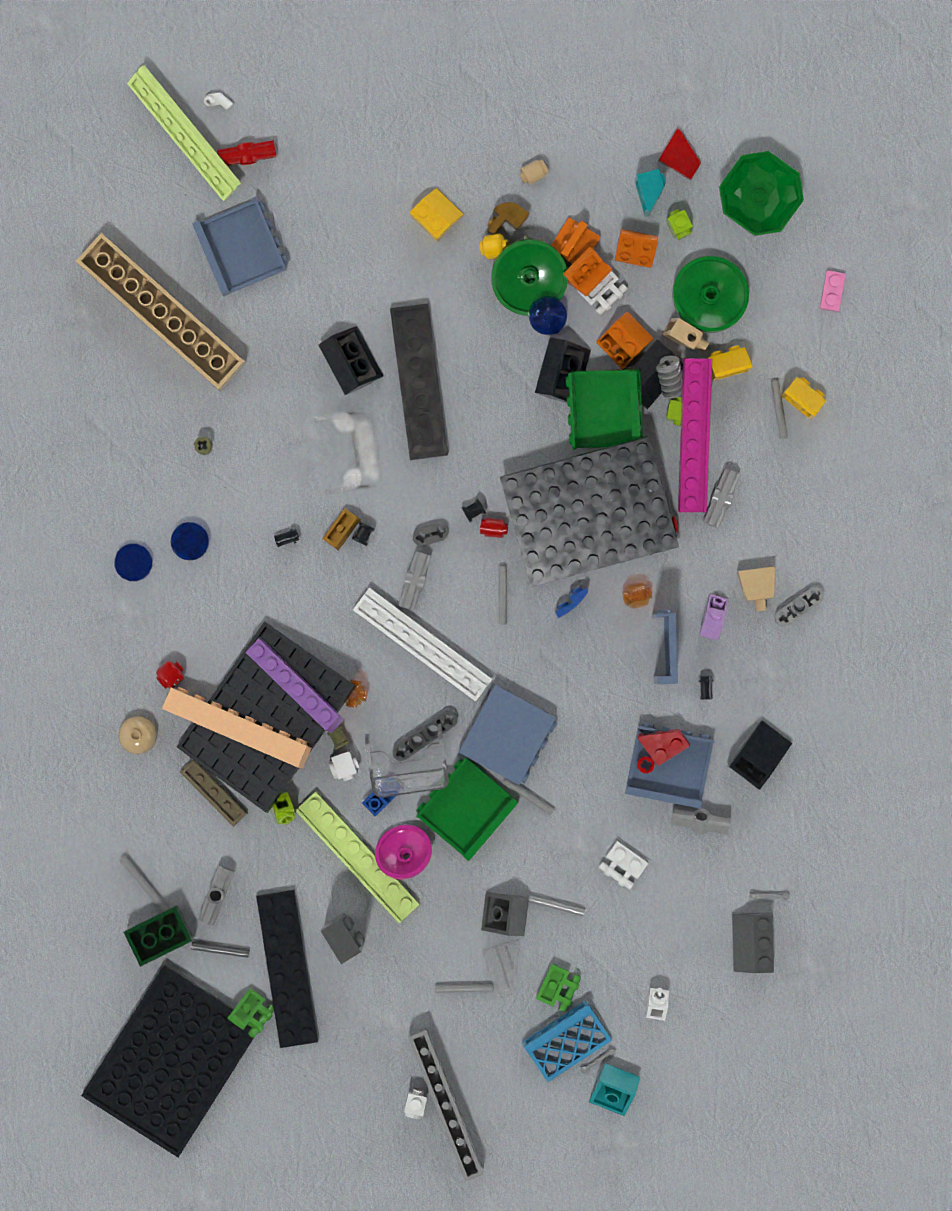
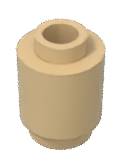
(533, 172)

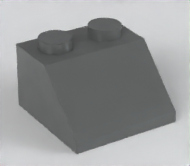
(505, 914)

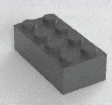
(343, 938)

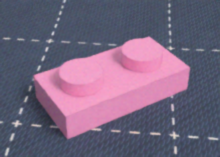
(832, 291)

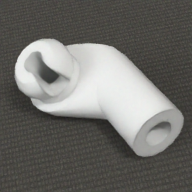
(218, 99)

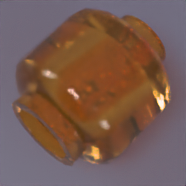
(636, 595)

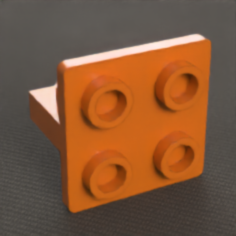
(574, 240)
(636, 248)
(587, 272)

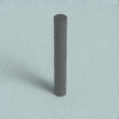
(220, 949)

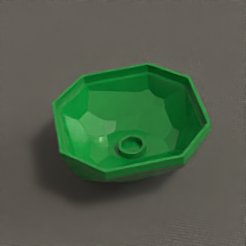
(761, 193)

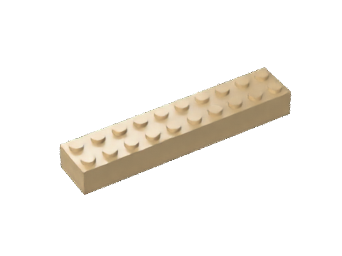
(160, 312)

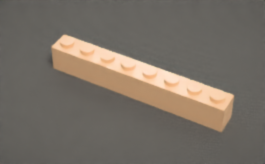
(237, 728)

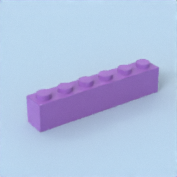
(295, 685)

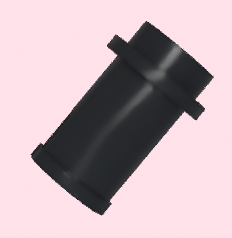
(286, 538)
(706, 687)

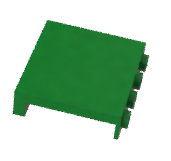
(604, 407)
(467, 808)

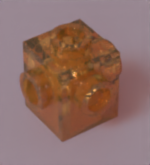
(361, 695)

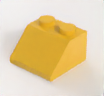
(436, 214)
(730, 363)
(804, 397)

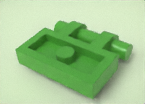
(553, 984)
(246, 1009)

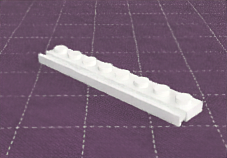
(422, 644)

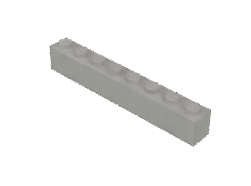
(445, 1104)

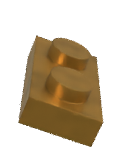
(341, 529)

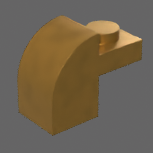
(509, 213)

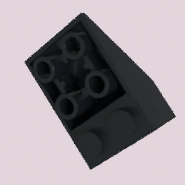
(760, 755)

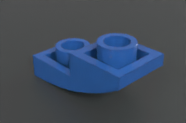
(576, 597)
(376, 804)

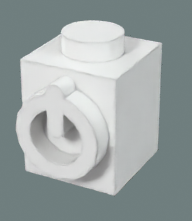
(344, 766)
(657, 1004)
(415, 1104)

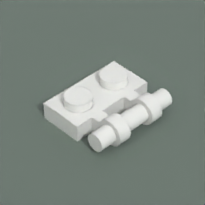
(596, 295)
(625, 859)

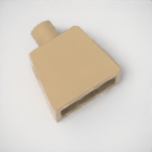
(678, 331)
(758, 585)

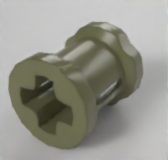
(208, 444)
(338, 738)

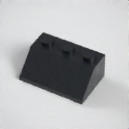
(350, 360)
(559, 360)
(649, 376)

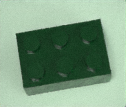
(158, 935)

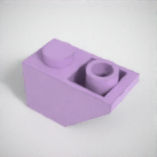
(714, 617)

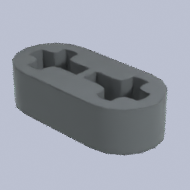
(428, 530)

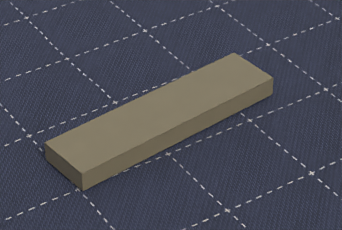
(213, 792)

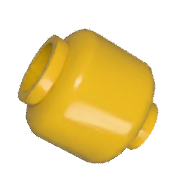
(492, 245)

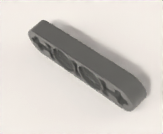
(424, 735)

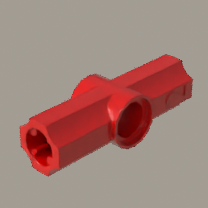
(248, 153)

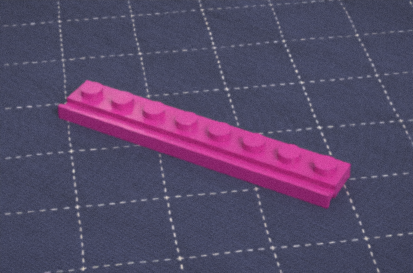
(694, 435)

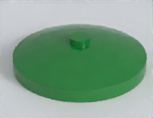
(526, 273)
(710, 294)

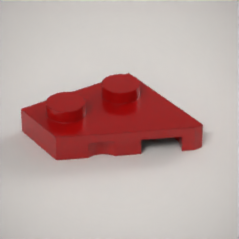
(680, 156)
(663, 745)

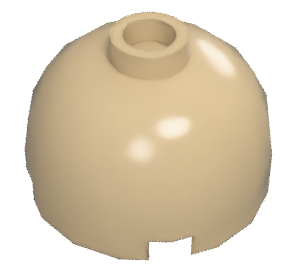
(137, 735)

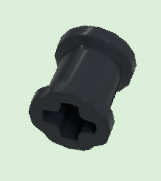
(473, 510)
(363, 533)

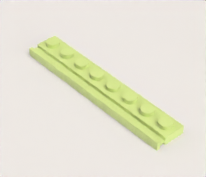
(183, 133)
(356, 857)

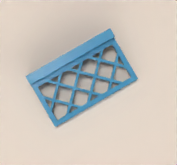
(554, 1030)

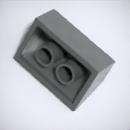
(753, 943)

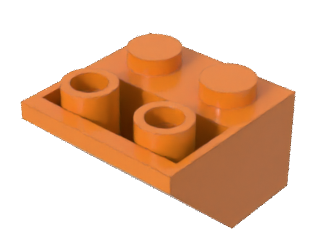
(624, 340)

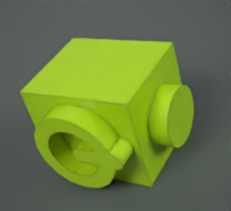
(679, 224)
(674, 411)
(283, 810)

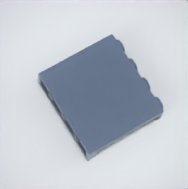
(240, 247)
(670, 638)
(508, 735)
(677, 780)

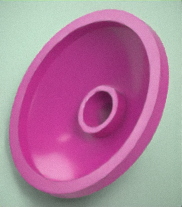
(397, 844)

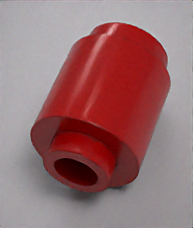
(493, 527)

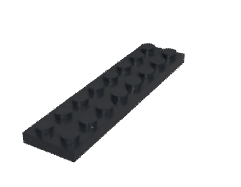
(418, 381)
(287, 968)

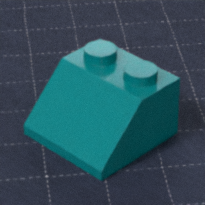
(649, 189)
(614, 1089)

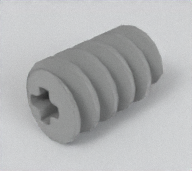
(670, 376)

